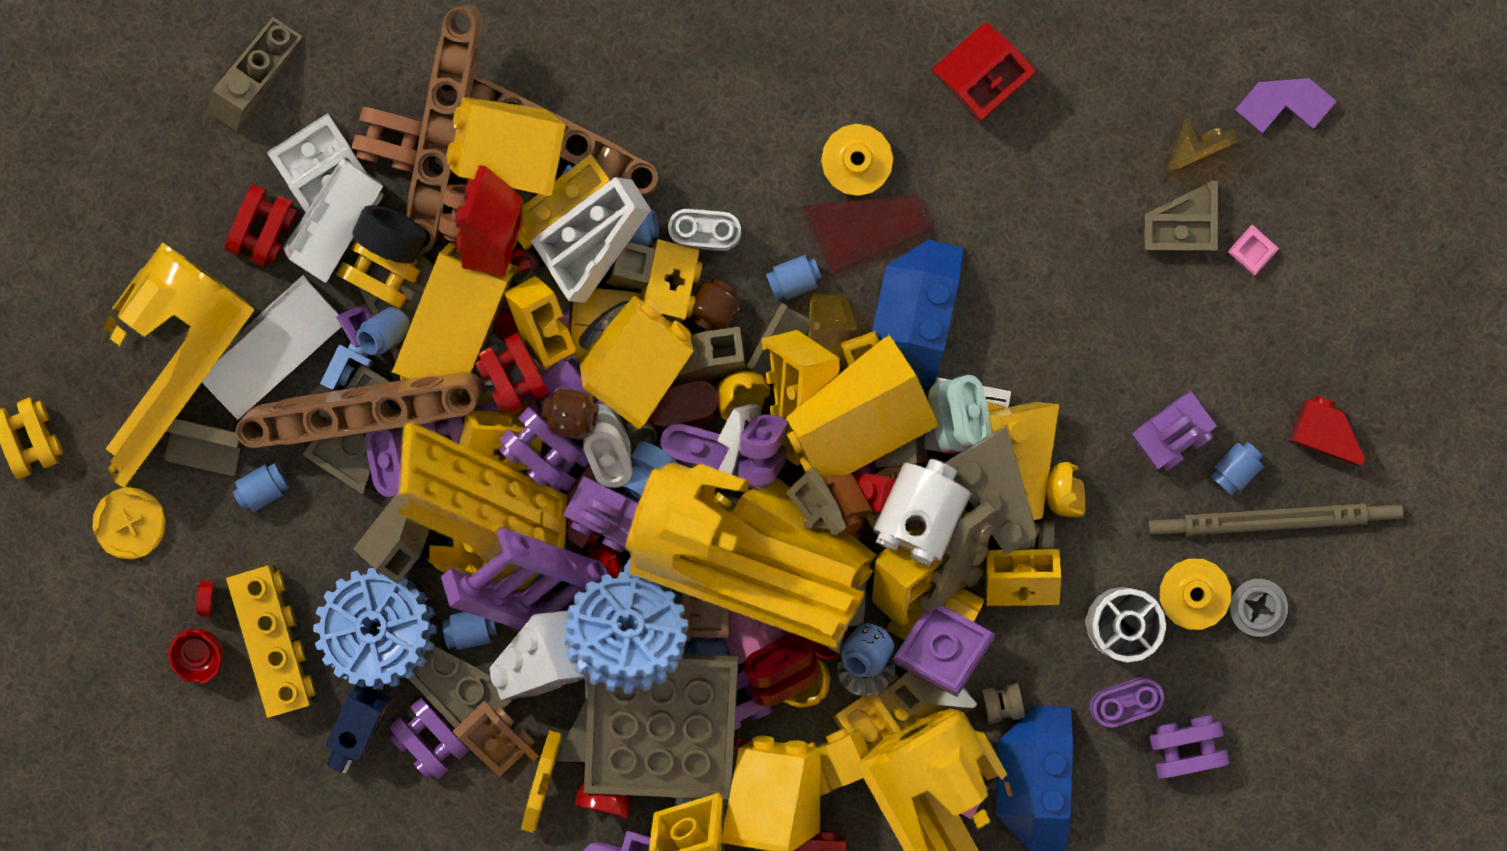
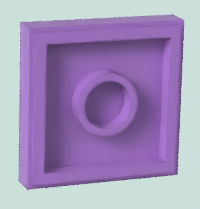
(944, 649)

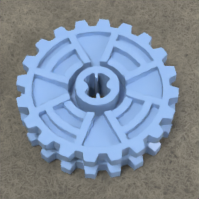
(348, 622)
(625, 632)

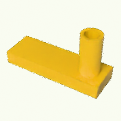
(567, 193)

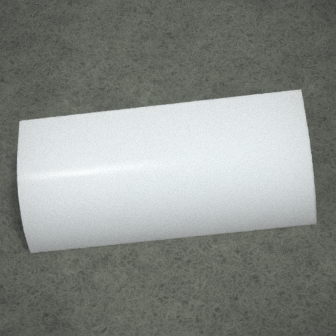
(272, 347)

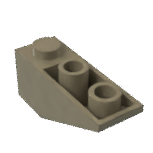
(252, 74)
(713, 356)
(393, 541)

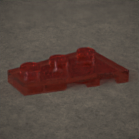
(864, 227)

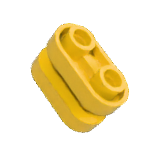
(387, 292)
(45, 447)

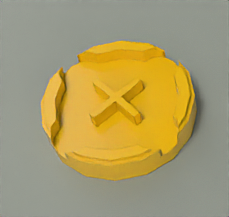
(129, 523)

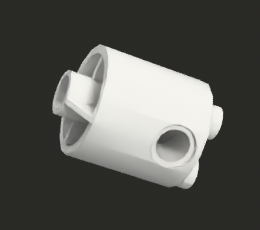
(926, 498)
(1138, 611)

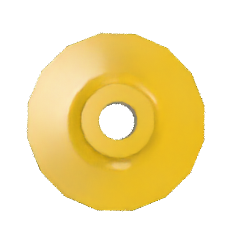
(852, 178)
(1176, 591)

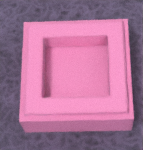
(1253, 250)

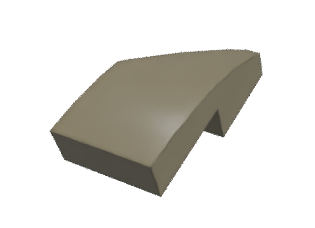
(816, 503)

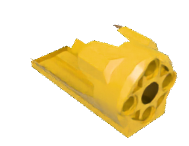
(215, 315)
(471, 500)
(715, 556)
(930, 778)

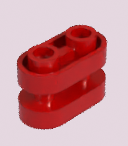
(279, 217)
(492, 367)

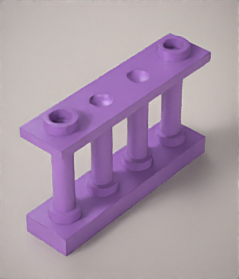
(515, 608)

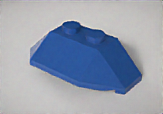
(919, 304)
(1039, 771)

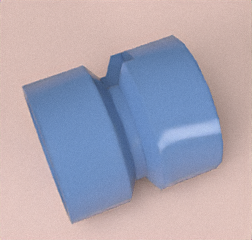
(643, 461)

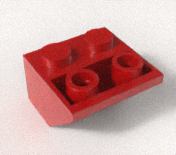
(983, 71)
(488, 223)

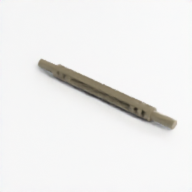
(1275, 519)

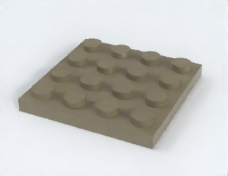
(665, 738)

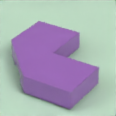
(1298, 96)

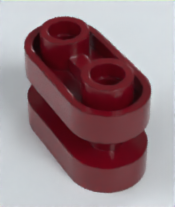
(781, 670)

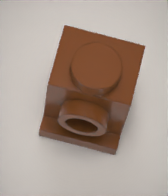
(849, 501)

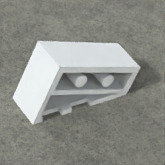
(329, 222)
(591, 237)
(535, 659)

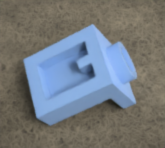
(339, 369)

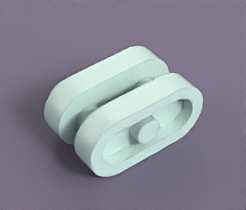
(960, 413)

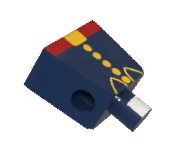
(361, 717)

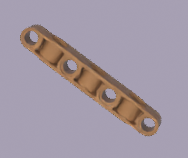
(453, 66)
(611, 157)
(359, 410)

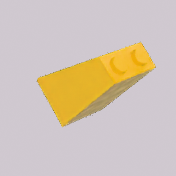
(452, 319)
(861, 414)
(780, 519)

